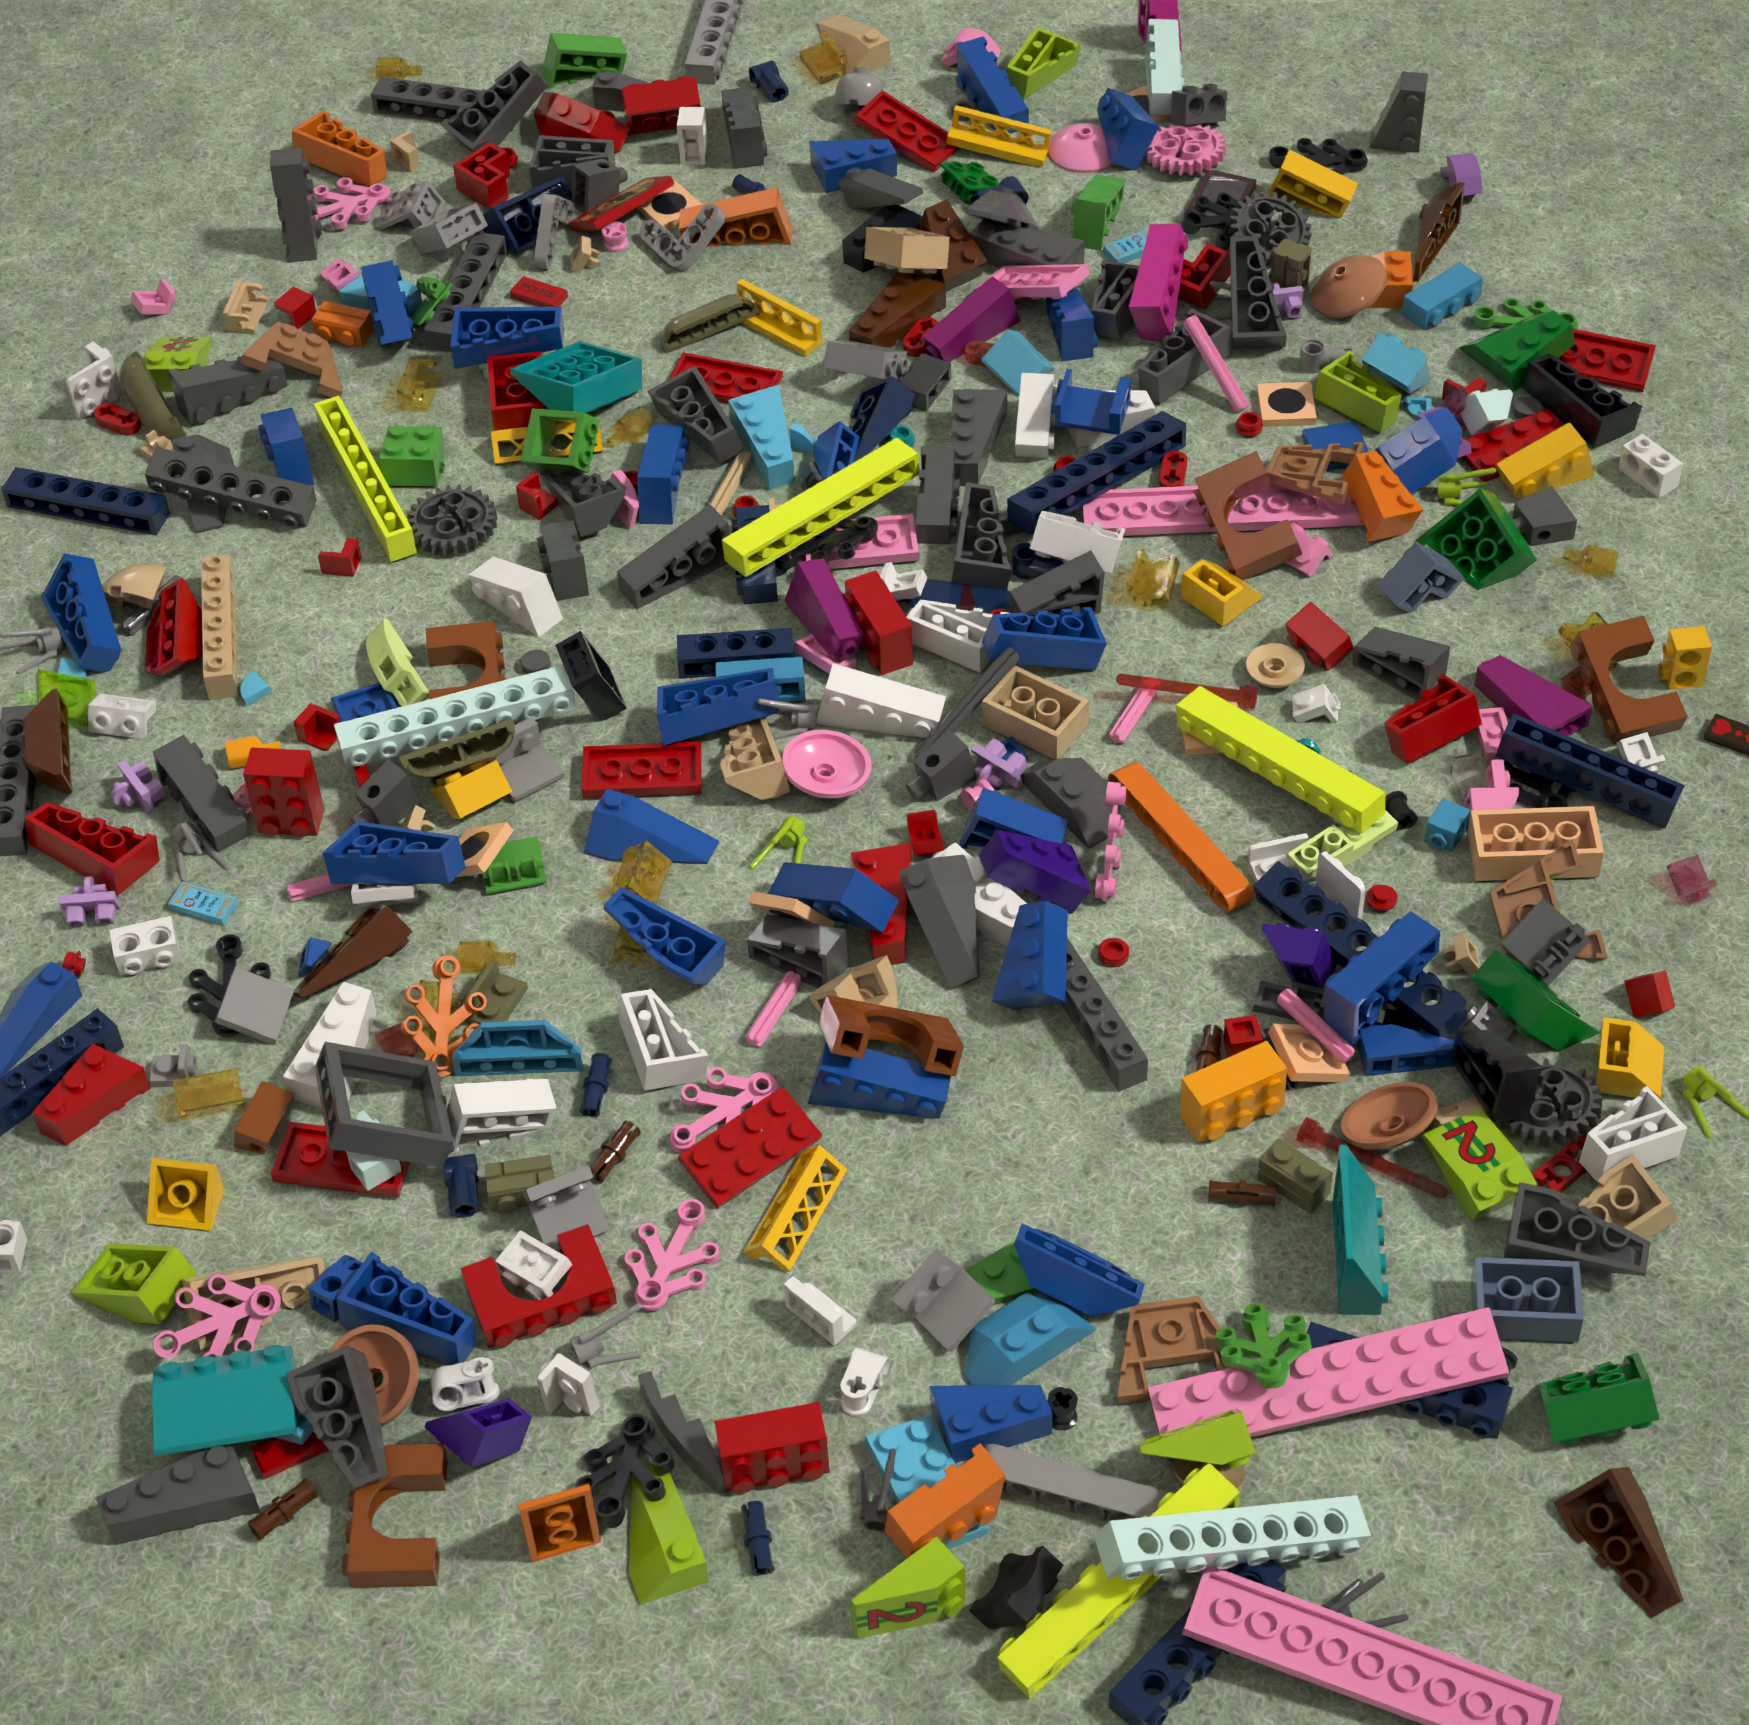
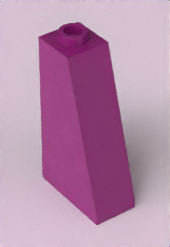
(977, 318)
(823, 609)
(1531, 696)

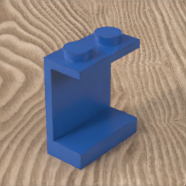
(1090, 407)

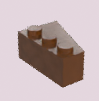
(964, 255)

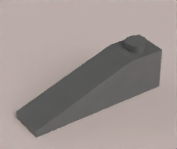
(1555, 1229)

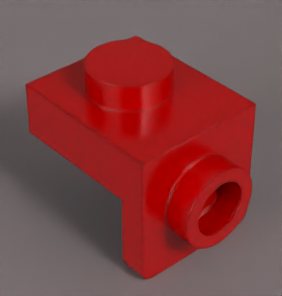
(924, 833)

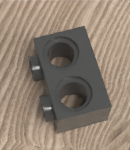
(1198, 105)

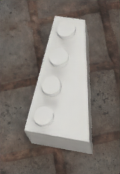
(877, 704)
(994, 902)
(344, 1022)

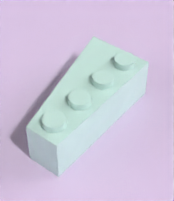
(1162, 64)

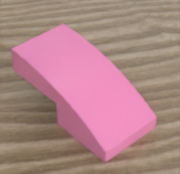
(338, 274)
(629, 505)

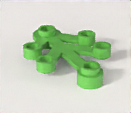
(1486, 316)
(1271, 1370)

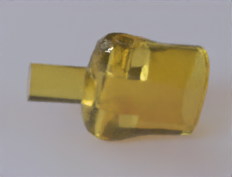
(395, 68)
(632, 426)
(1594, 559)
(476, 955)

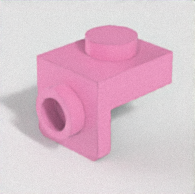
(154, 302)

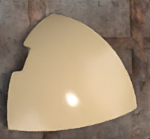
(135, 584)
(867, 983)

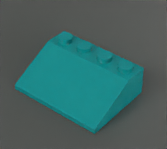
(580, 377)
(1357, 1239)
(223, 1400)

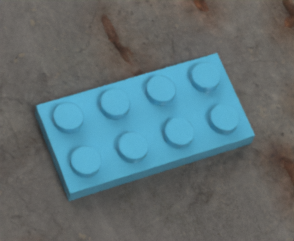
(918, 1461)

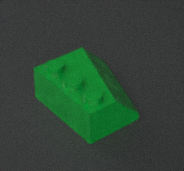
(1511, 348)
(1480, 541)
(1530, 1003)
(1599, 1403)

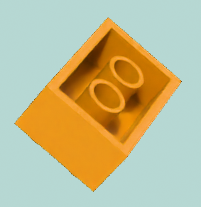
(1233, 1092)

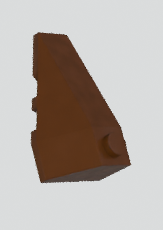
(1438, 223)
(371, 938)
(1621, 1529)

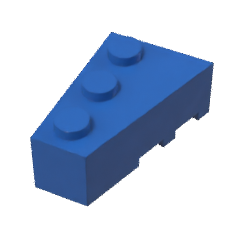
(1125, 128)
(835, 157)
(387, 302)
(1072, 326)
(286, 446)
(999, 812)
(1034, 958)
(989, 1416)

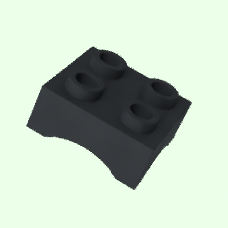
(1018, 1589)

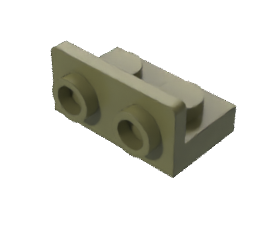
(501, 992)

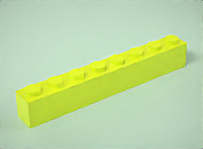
(365, 479)
(820, 507)
(1281, 759)
(1098, 1601)

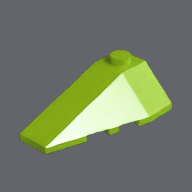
(662, 1544)

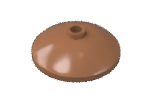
(1348, 286)
(1389, 1116)
(387, 1356)

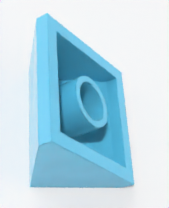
(1015, 356)

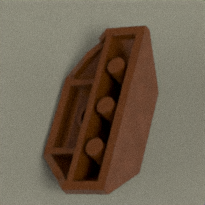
(48, 743)

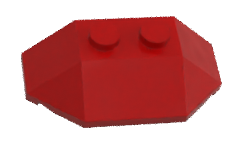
(565, 117)
(174, 631)

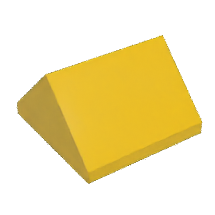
(183, 1194)

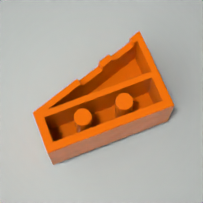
(1380, 497)

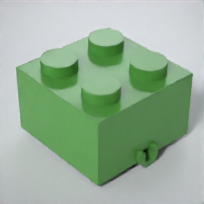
(412, 456)

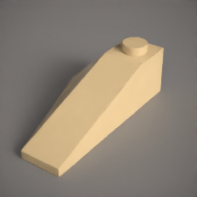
(754, 761)

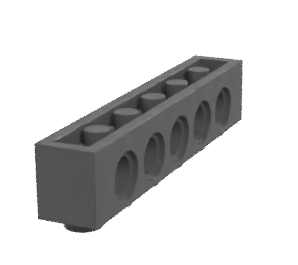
(419, 99)
(470, 286)
(247, 483)
(16, 783)
(1102, 1025)

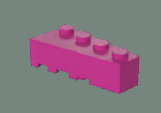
(1158, 281)

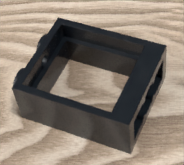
(591, 676)

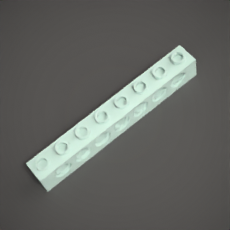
(453, 715)
(1231, 1537)

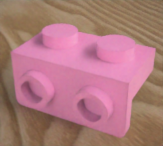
(1313, 551)

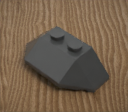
(1074, 793)

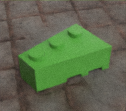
(580, 57)
(1095, 208)

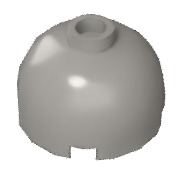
(857, 87)

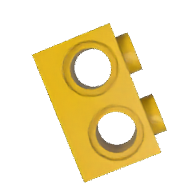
(1685, 658)

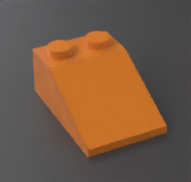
(1399, 278)
(559, 1523)

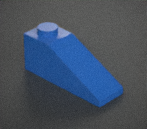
(835, 449)
(1400, 1049)

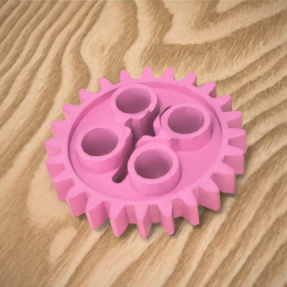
(1186, 149)

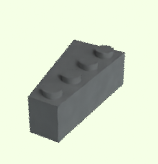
(496, 109)
(1016, 245)

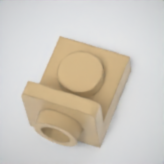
(404, 151)

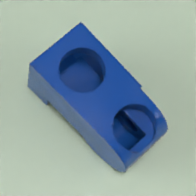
(329, 1286)

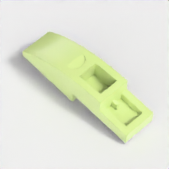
(392, 665)
(1340, 843)

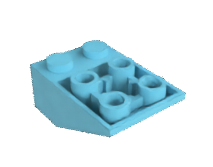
(1397, 363)

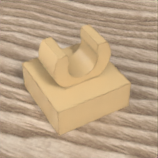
(583, 255)
(152, 442)
(415, 820)
(1465, 955)

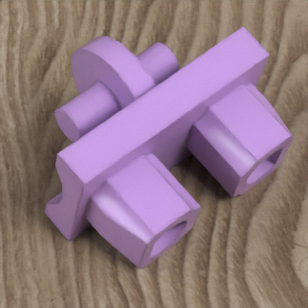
(1288, 299)
(995, 769)
(133, 787)
(87, 899)

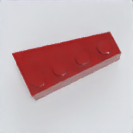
(92, 846)
(883, 868)

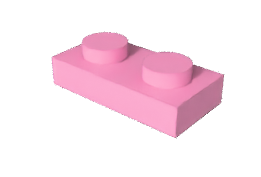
(813, 652)
(1491, 731)

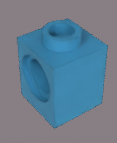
(1447, 825)

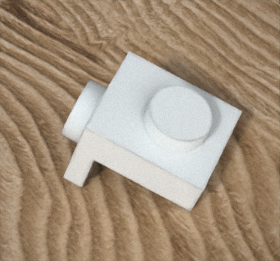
(903, 585)
(1315, 703)
(1640, 751)

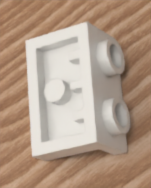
(120, 715)
(1266, 854)
(384, 894)
(532, 1266)
(818, 1310)
(569, 1383)

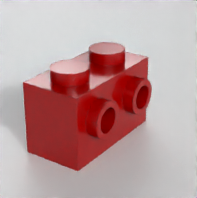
(1318, 637)

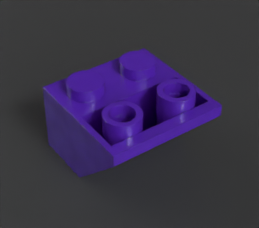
(1301, 953)
(482, 1431)

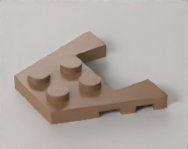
(298, 350)
(1303, 469)
(1526, 889)
(1164, 1336)

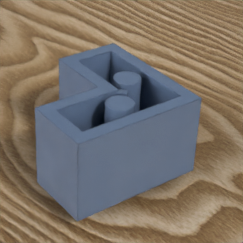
(1418, 575)

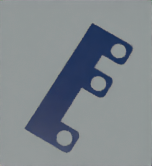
(950, 593)

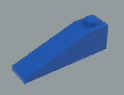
(628, 821)
(668, 938)
(34, 1009)

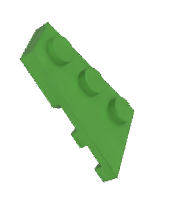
(1002, 1274)

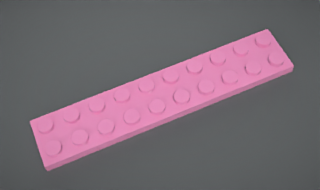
(1178, 511)
(1344, 1377)
(1358, 1657)

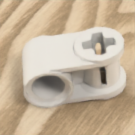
(862, 1381)
(463, 1384)

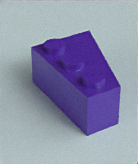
(1037, 866)

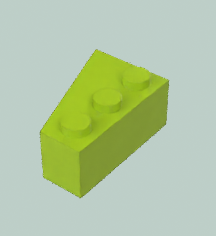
(1041, 61)
(1358, 393)

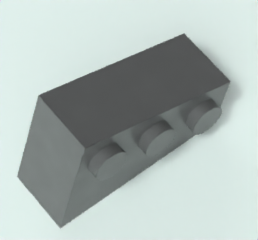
(936, 496)
(563, 560)

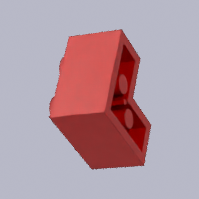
(484, 175)
(1209, 265)

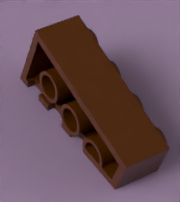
(898, 309)

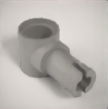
(1316, 355)

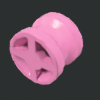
(615, 237)
(970, 795)

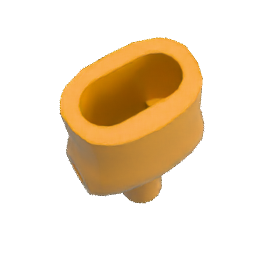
(239, 749)

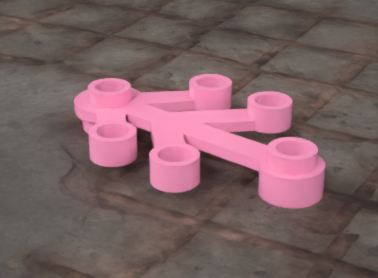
(371, 196)
(1104, 883)
(726, 1106)
(671, 1260)
(222, 1317)

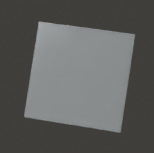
(254, 1005)

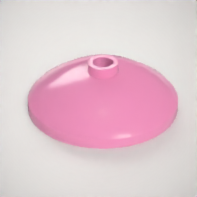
(1080, 148)
(826, 764)

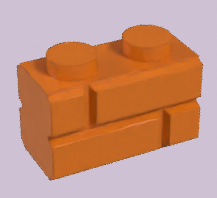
(343, 324)

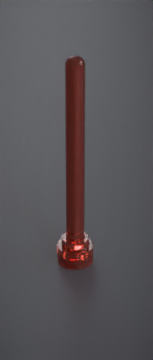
(1244, 696)
(1313, 1133)

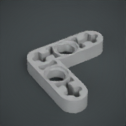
(553, 211)
(684, 246)

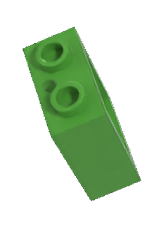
(540, 436)

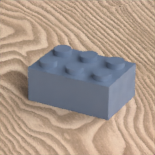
(1530, 1297)

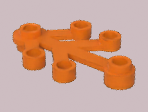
(442, 1021)

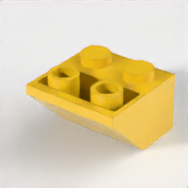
(1217, 592)
(471, 789)
(1628, 1059)

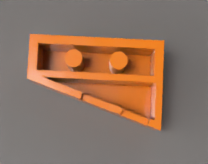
(950, 1507)

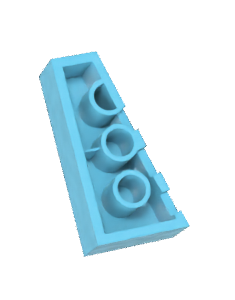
(764, 433)

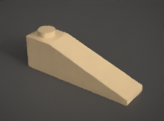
(861, 43)
(1631, 1200)
(288, 1277)

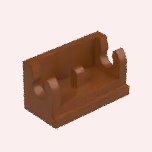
(262, 1118)

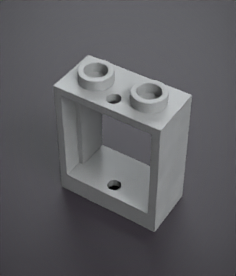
(449, 228)
(865, 359)

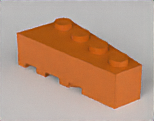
(340, 150)
(747, 219)

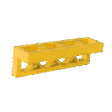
(999, 142)
(777, 324)
(519, 434)
(786, 1205)

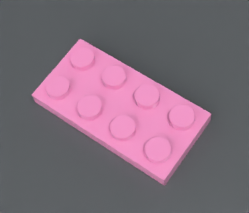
(1040, 280)
(893, 543)

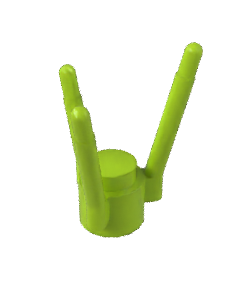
(1451, 485)
(787, 835)
(1704, 1086)

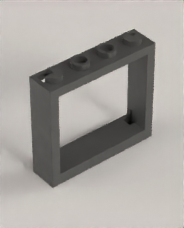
(375, 1138)

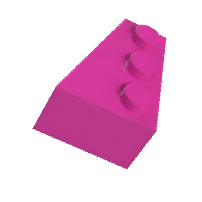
(1156, 10)

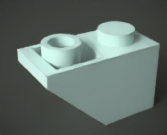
(1486, 410)
(372, 1169)

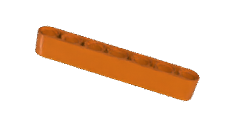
(1183, 837)

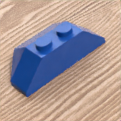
(1423, 449)
(1074, 1274)

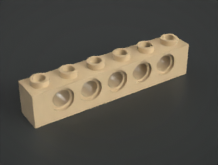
(219, 627)

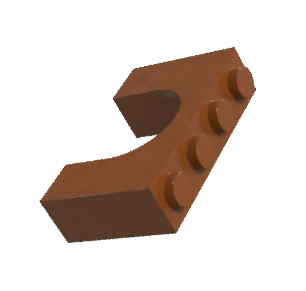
(1247, 552)
(467, 644)
(1621, 714)
(851, 1023)
(388, 1561)

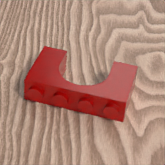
(508, 1317)

